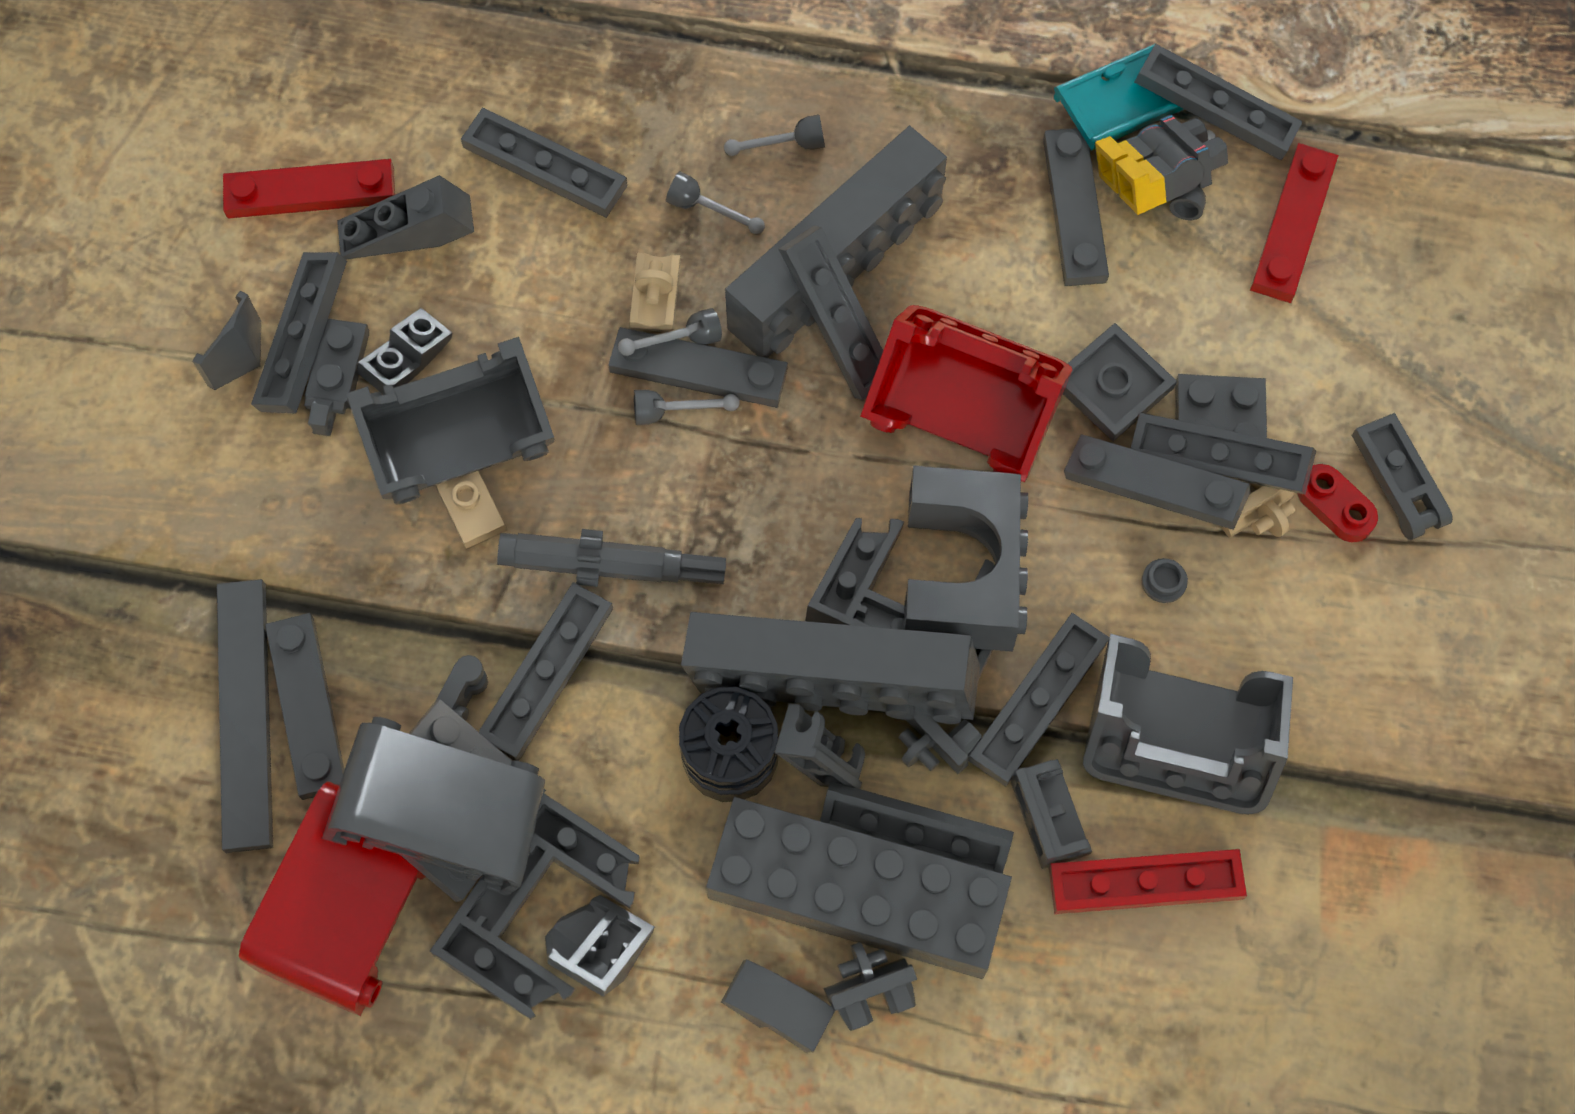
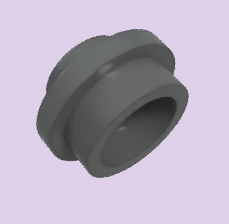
(1164, 580)

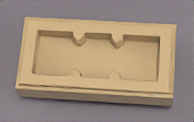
(471, 508)

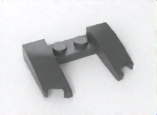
(847, 586)
(473, 936)

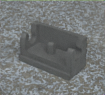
(816, 750)
(1049, 813)

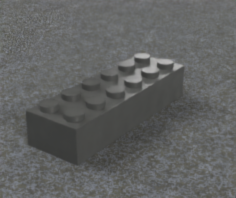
(860, 223)
(835, 665)
(858, 887)

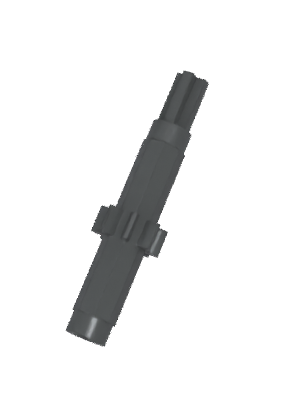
(593, 558)

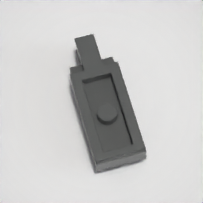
(334, 373)

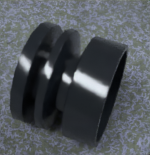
(738, 767)

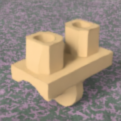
(655, 293)
(1264, 511)

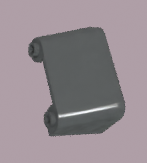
(452, 423)
(1188, 734)
(437, 805)

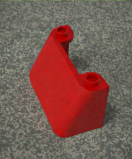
(966, 388)
(328, 913)

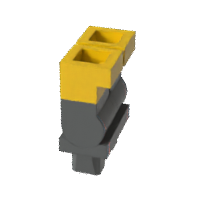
(1160, 162)

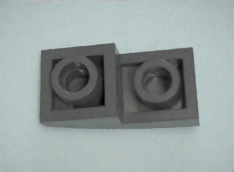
(409, 350)
(779, 1005)

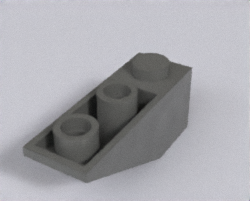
(408, 221)

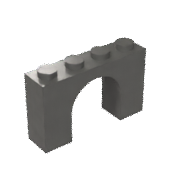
(989, 510)

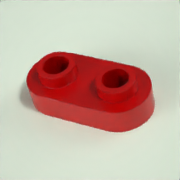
(1333, 504)

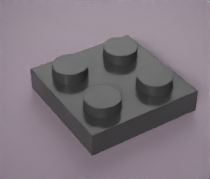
(1116, 382)
(1223, 402)

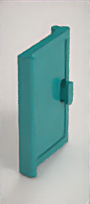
(1113, 105)

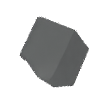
(235, 349)
(597, 944)

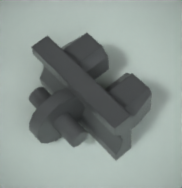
(951, 747)
(851, 994)

